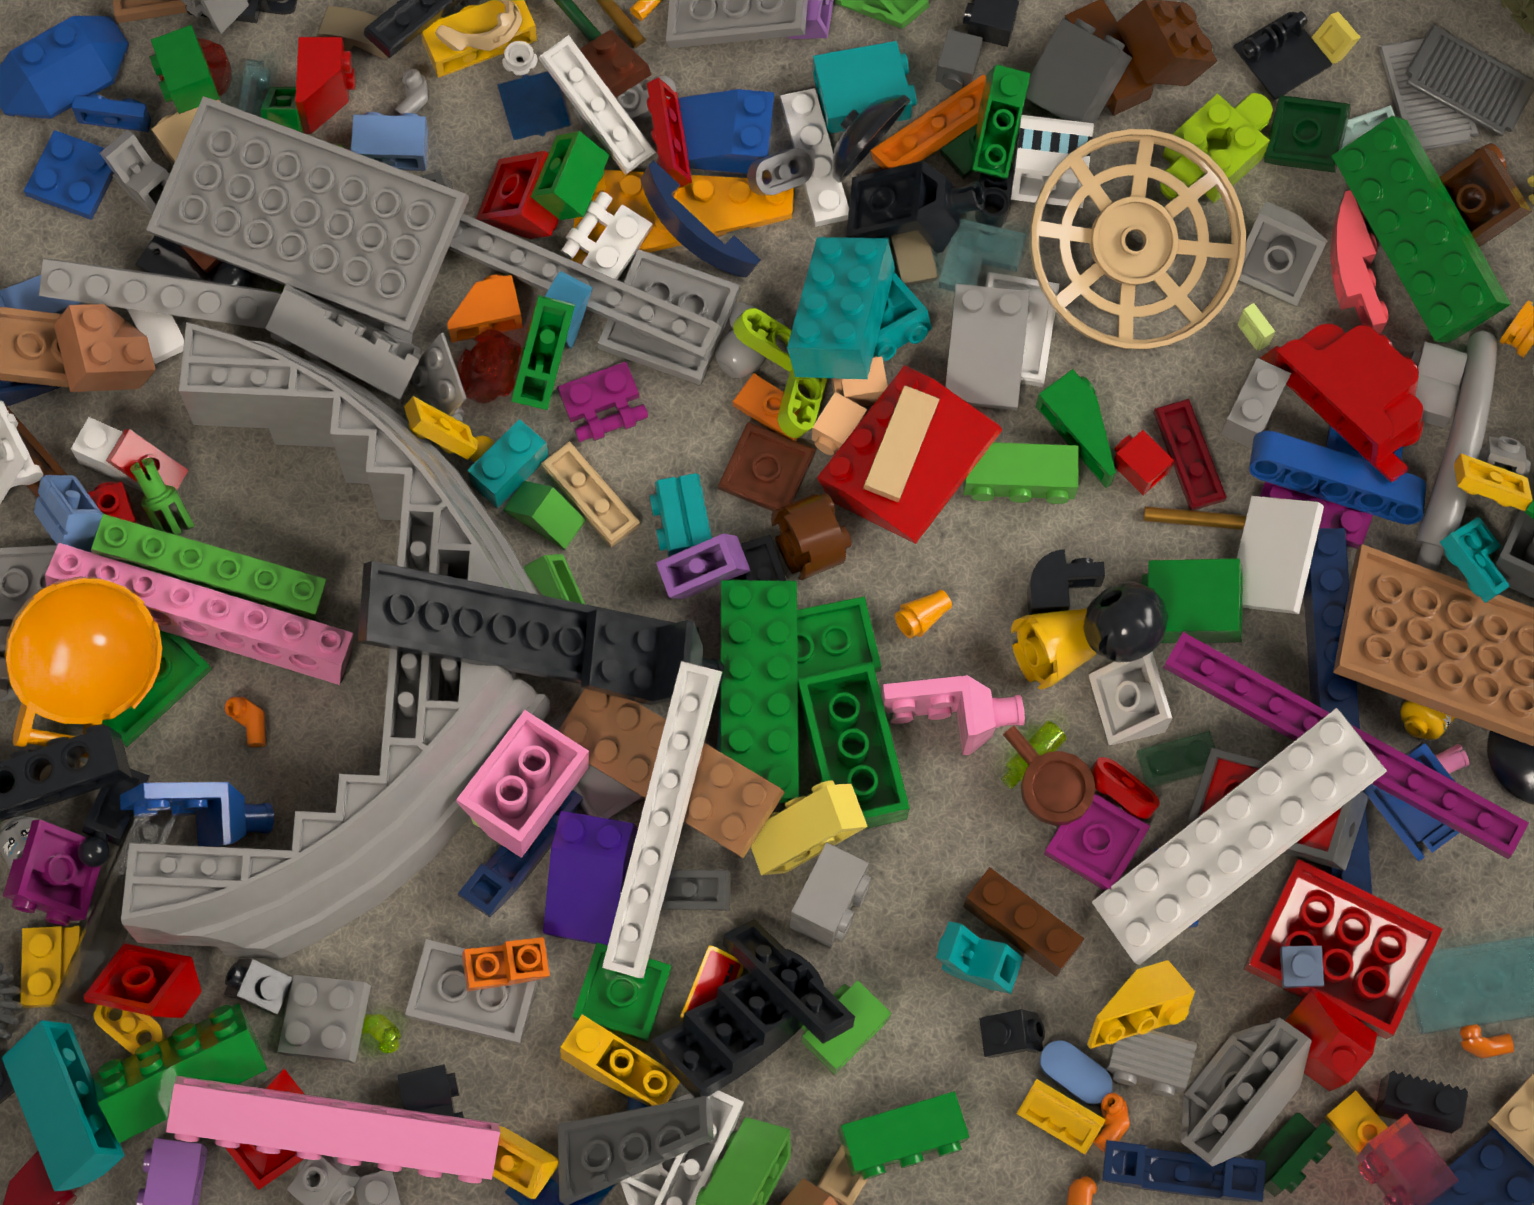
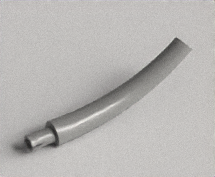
(1466, 437)

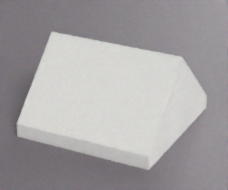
(1131, 700)

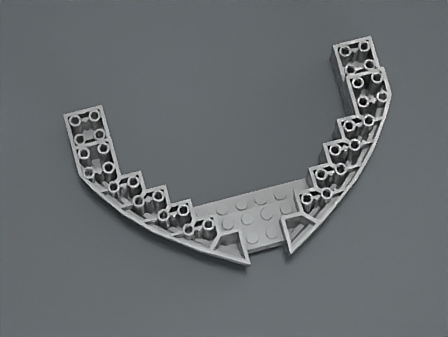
(438, 711)

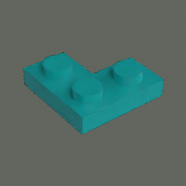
(1469, 551)

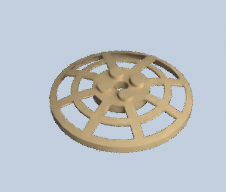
(1158, 234)

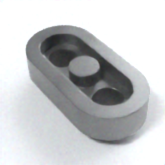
(777, 174)

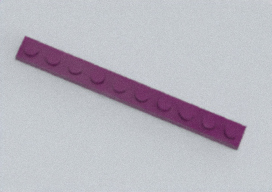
(1294, 716)

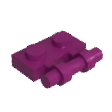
(598, 393)

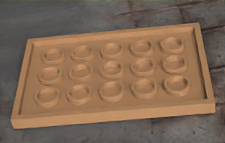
(1439, 644)

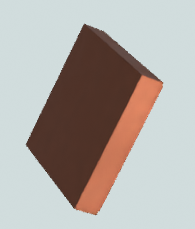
(766, 468)

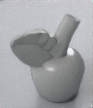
(734, 356)

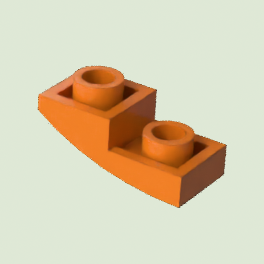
(505, 964)

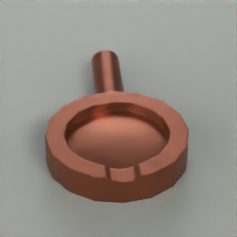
(1055, 785)

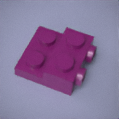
(51, 875)

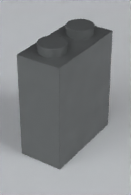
(1077, 72)

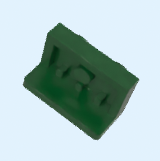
(1292, 1151)

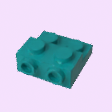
(902, 322)

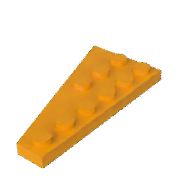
(716, 201)

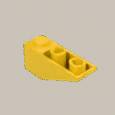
(1146, 1001)
(617, 1064)

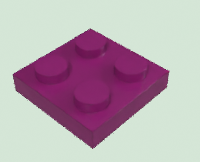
(1098, 843)

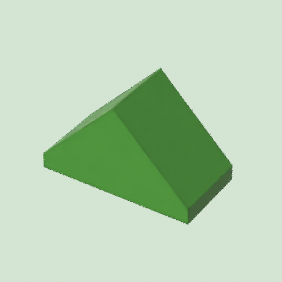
(545, 512)

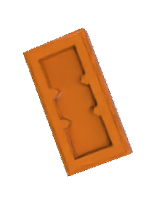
(762, 403)

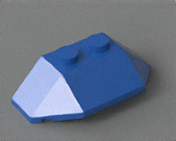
(64, 61)

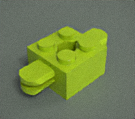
(1227, 136)

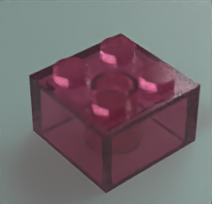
(1405, 1166)

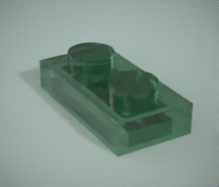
(1175, 759)

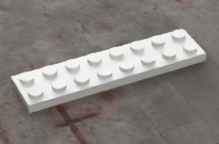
(1238, 836)

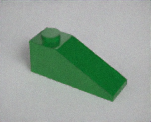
(542, 352)
(1076, 416)

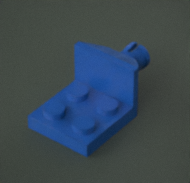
(219, 809)

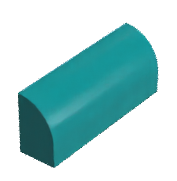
(61, 1106)

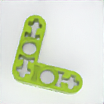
(751, 330)

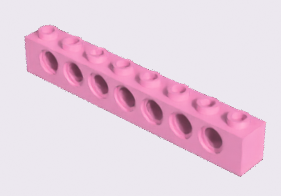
(218, 617)

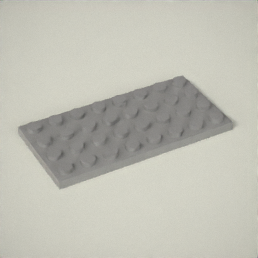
(308, 214)

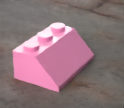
(524, 782)

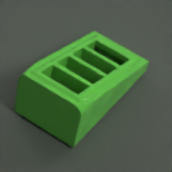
(554, 578)

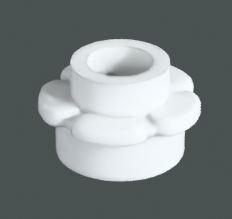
(523, 50)

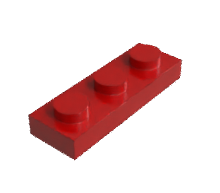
(668, 131)

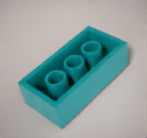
(841, 308)

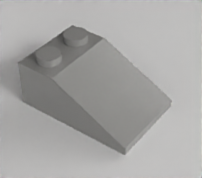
(987, 345)

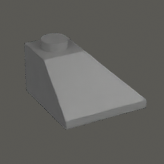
(1281, 253)

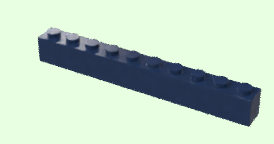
(1324, 613)

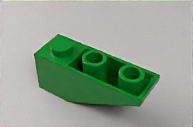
(999, 120)

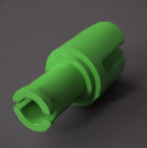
(159, 497)

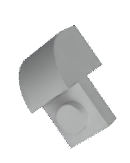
(135, 171)

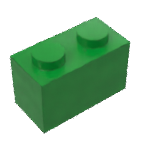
(183, 68)
(570, 175)

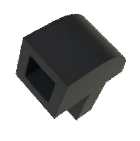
(1053, 577)

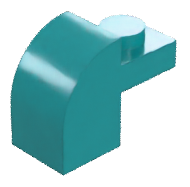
(977, 959)

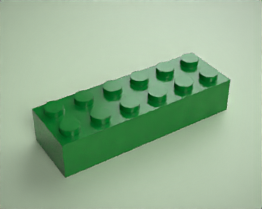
(1421, 230)

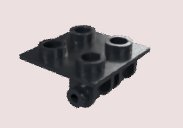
(1283, 54)

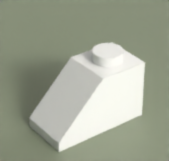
(94, 447)

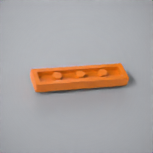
(932, 129)

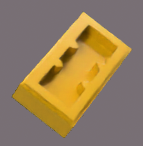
(1061, 1116)
(1355, 1122)

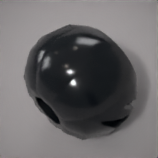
(1125, 622)

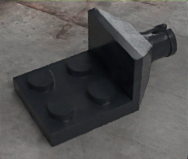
(910, 200)
(638, 658)

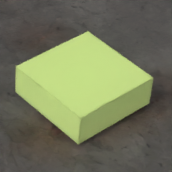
(1256, 327)

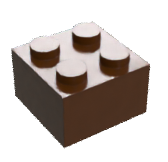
(1166, 42)
(1485, 195)

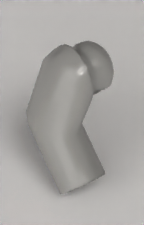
(416, 93)

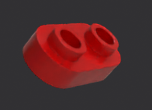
(1125, 788)

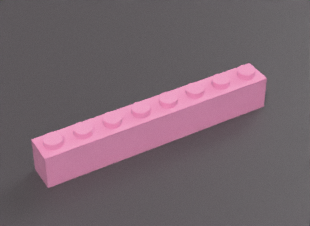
(332, 1128)

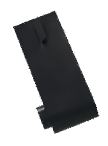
(176, 262)

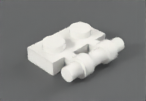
(616, 244)

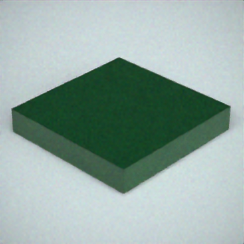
(1307, 133)

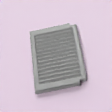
(1430, 120)

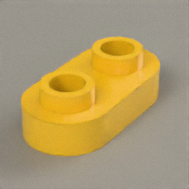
(128, 1027)

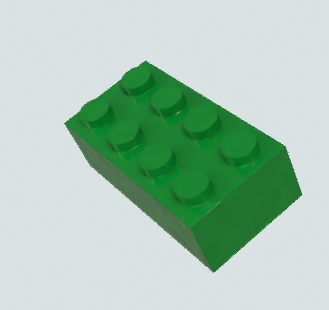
(854, 740)
(140, 1087)

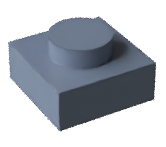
(1301, 966)

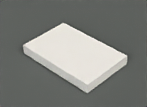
(1039, 325)
(1278, 552)

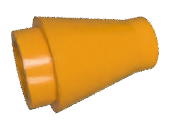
(921, 614)

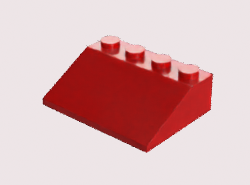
(948, 454)
(1368, 945)

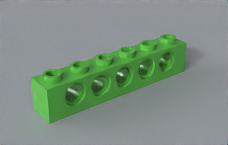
(210, 566)

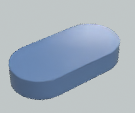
(1075, 1072)

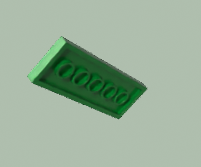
(761, 679)

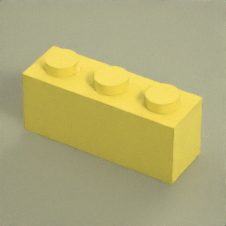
(806, 826)

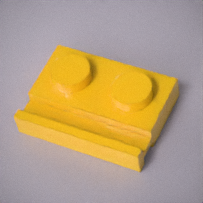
(44, 962)

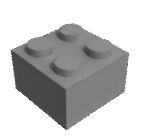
(828, 896)

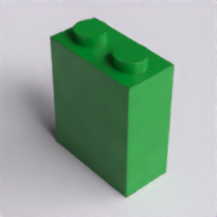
(1199, 598)

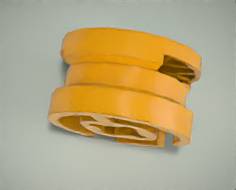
(1521, 330)

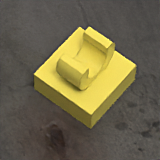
(1335, 37)

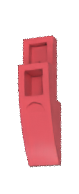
(1350, 256)

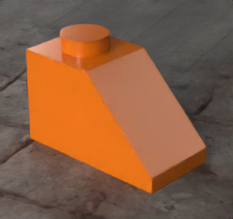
(486, 307)

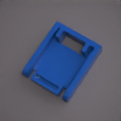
(1408, 821)

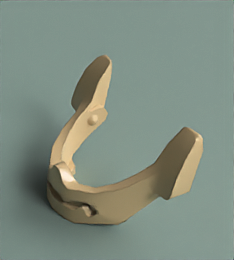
(504, 31)

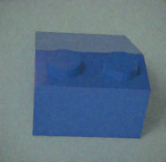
(727, 129)

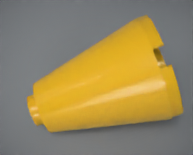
(1051, 645)

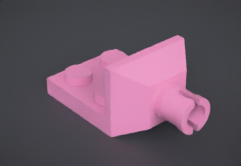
(975, 708)

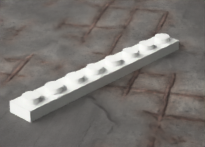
(662, 819)

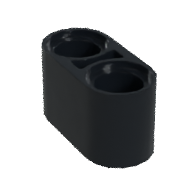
(998, 195)

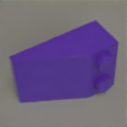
(586, 876)

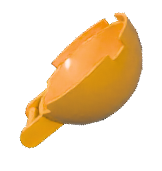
(80, 655)

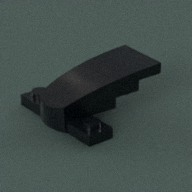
(750, 1015)

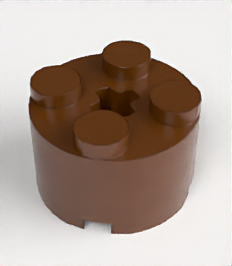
(810, 535)

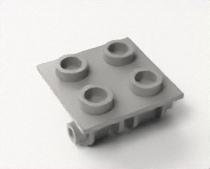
(439, 380)

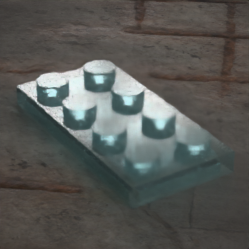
(1476, 985)

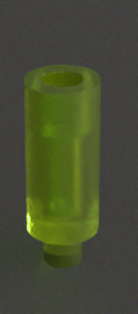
(1046, 739)

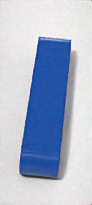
(1336, 477)

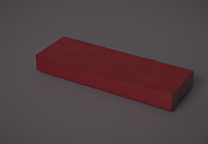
(1190, 455)

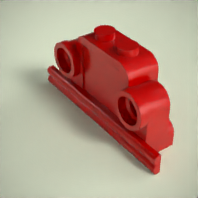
(1358, 389)

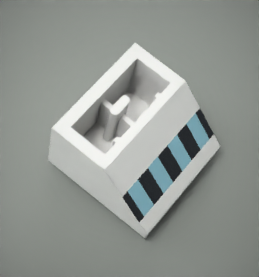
(1039, 150)

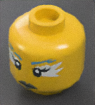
(1429, 722)

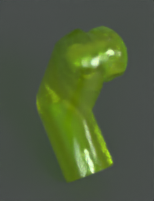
(383, 1031)

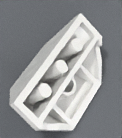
(682, 1177)

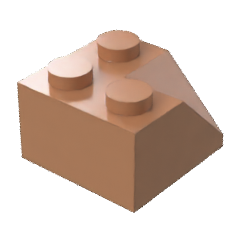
(102, 350)

